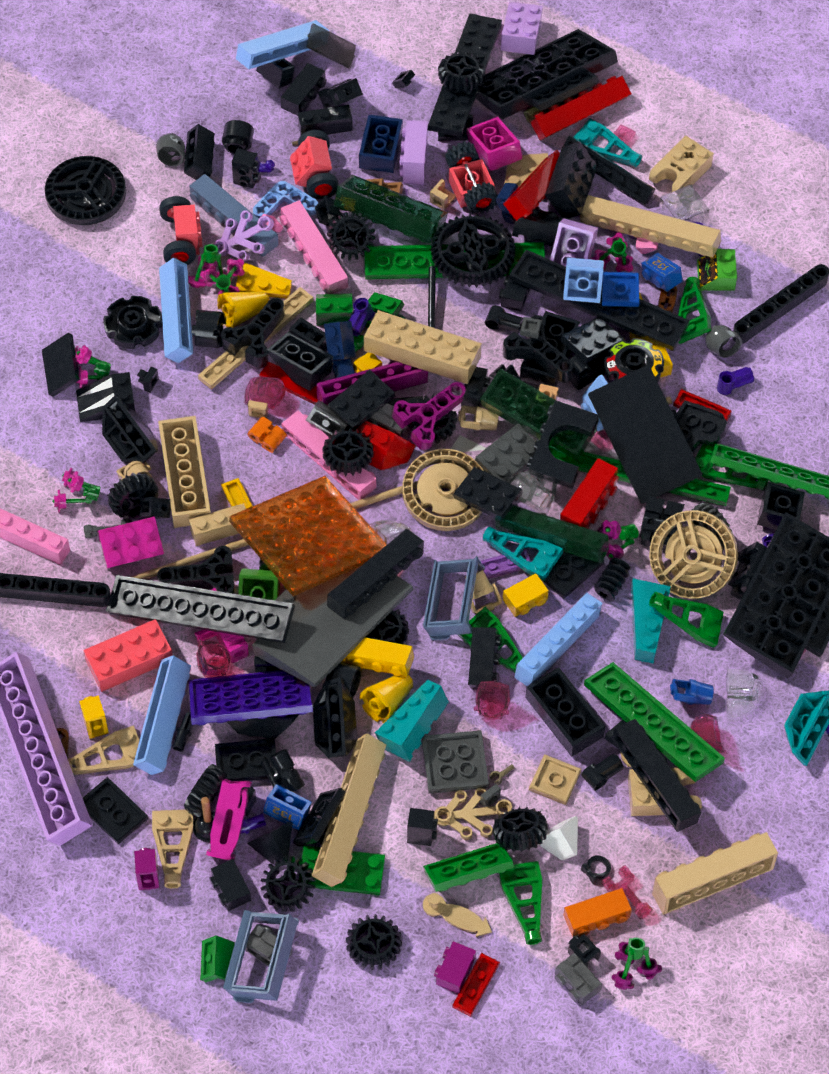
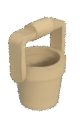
(483, 418)
(134, 467)
(483, 587)

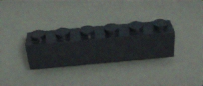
(375, 574)
(656, 775)

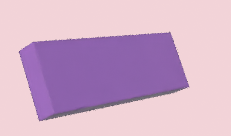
(501, 565)

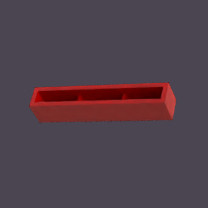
(581, 107)
(532, 189)

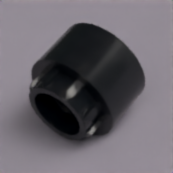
(237, 135)
(350, 674)

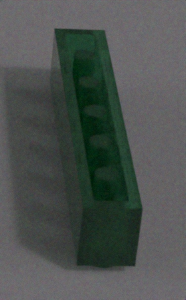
(570, 537)

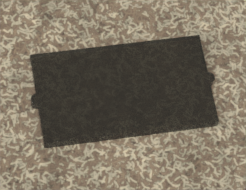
(331, 46)

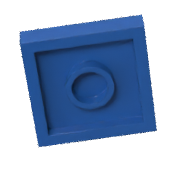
(620, 289)

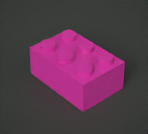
(495, 143)
(130, 542)

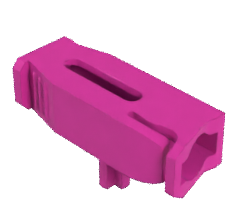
(235, 644)
(228, 819)

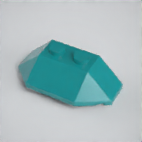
(807, 724)

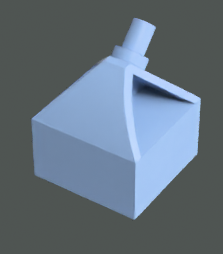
(583, 280)

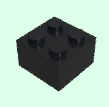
(777, 501)

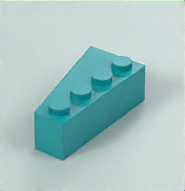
(646, 619)
(413, 720)

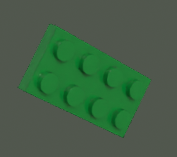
(468, 867)
(363, 872)

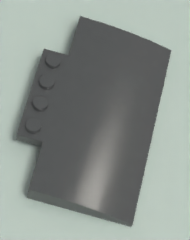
(319, 636)

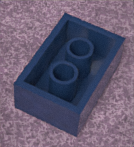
(380, 143)

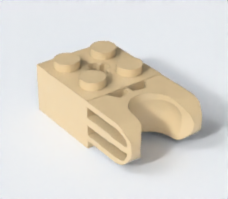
(682, 164)
(641, 800)

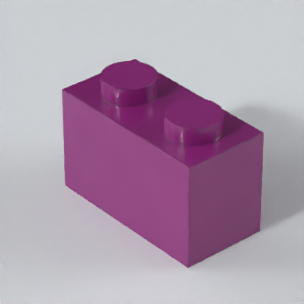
(146, 869)
(455, 967)

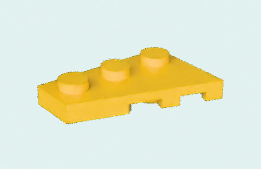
(260, 280)

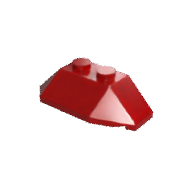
(388, 447)

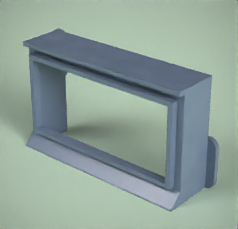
(443, 629)
(278, 960)

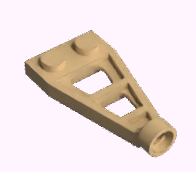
(125, 738)
(172, 821)

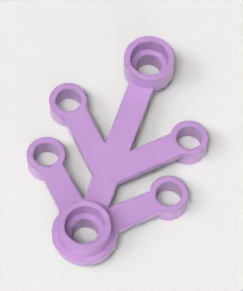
(241, 236)

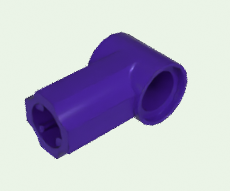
(362, 313)
(731, 380)

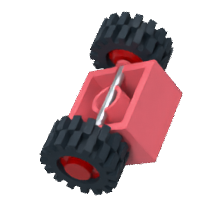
(470, 179)

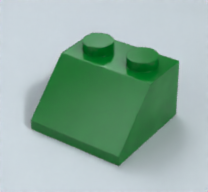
(333, 308)

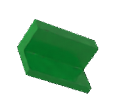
(215, 958)

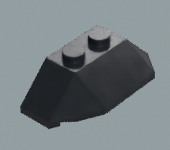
(127, 432)
(334, 719)
(269, 727)

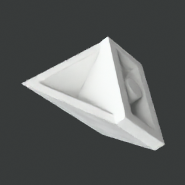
(562, 839)

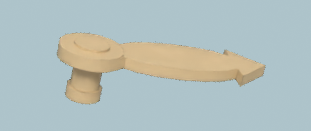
(455, 915)

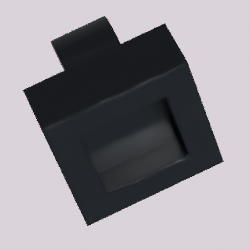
(148, 378)

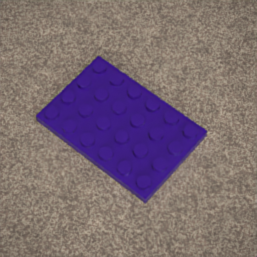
(248, 697)

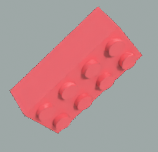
(127, 655)

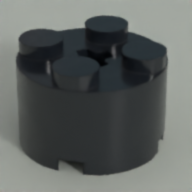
(208, 328)

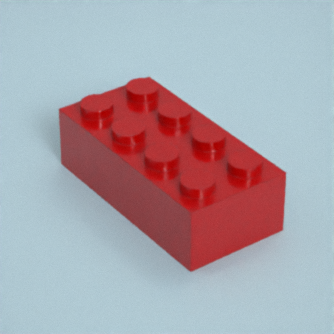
(591, 495)

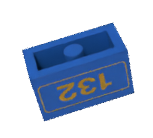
(662, 272)
(287, 806)

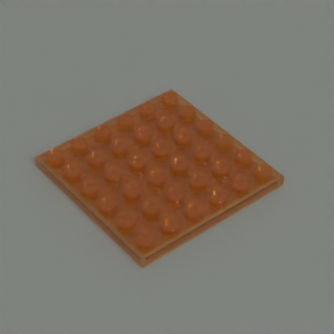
(308, 535)

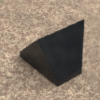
(274, 842)

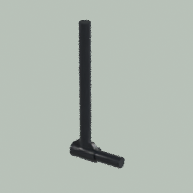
(431, 295)

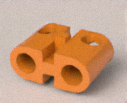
(267, 434)

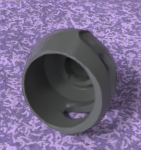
(170, 143)
(720, 336)

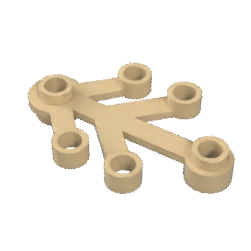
(469, 813)

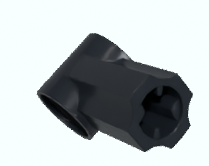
(498, 318)
(599, 774)

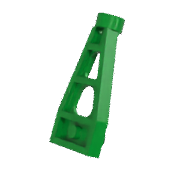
(381, 303)
(698, 325)
(703, 460)
(487, 619)
(710, 621)
(522, 875)

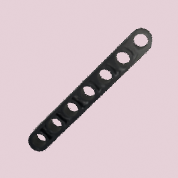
(781, 303)
(54, 587)

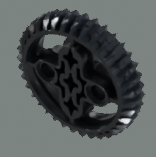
(473, 242)

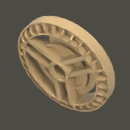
(430, 493)
(708, 550)

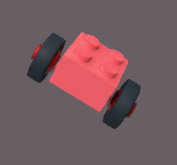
(312, 164)
(188, 231)

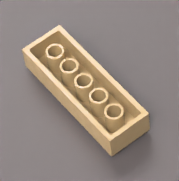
(422, 347)
(184, 469)
(714, 872)

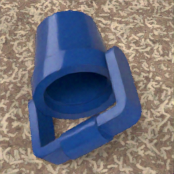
(695, 692)

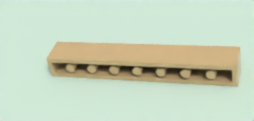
(651, 226)
(347, 819)

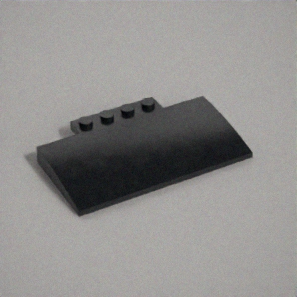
(548, 76)
(786, 599)

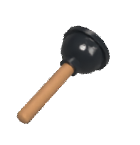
(203, 824)

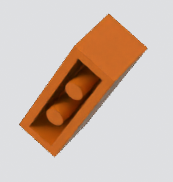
(597, 912)

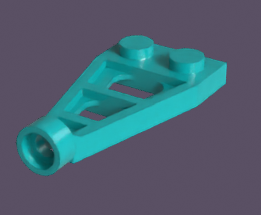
(593, 129)
(543, 561)

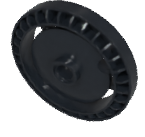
(85, 190)

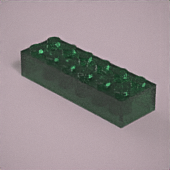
(390, 208)
(529, 408)

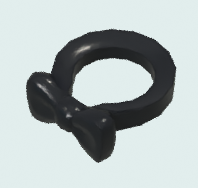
(585, 868)

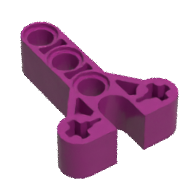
(415, 413)

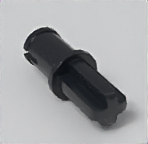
(183, 733)

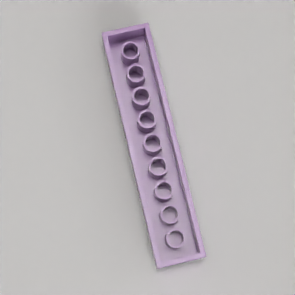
(40, 752)

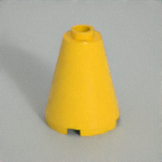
(241, 306)
(386, 696)

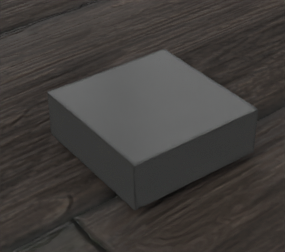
(530, 327)
(490, 796)

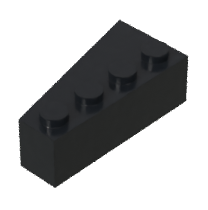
(538, 225)

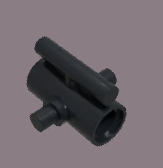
(283, 771)

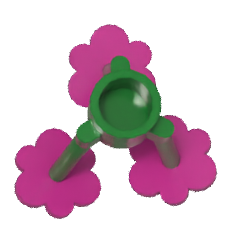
(209, 257)

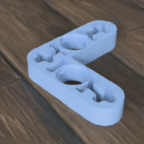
(281, 196)

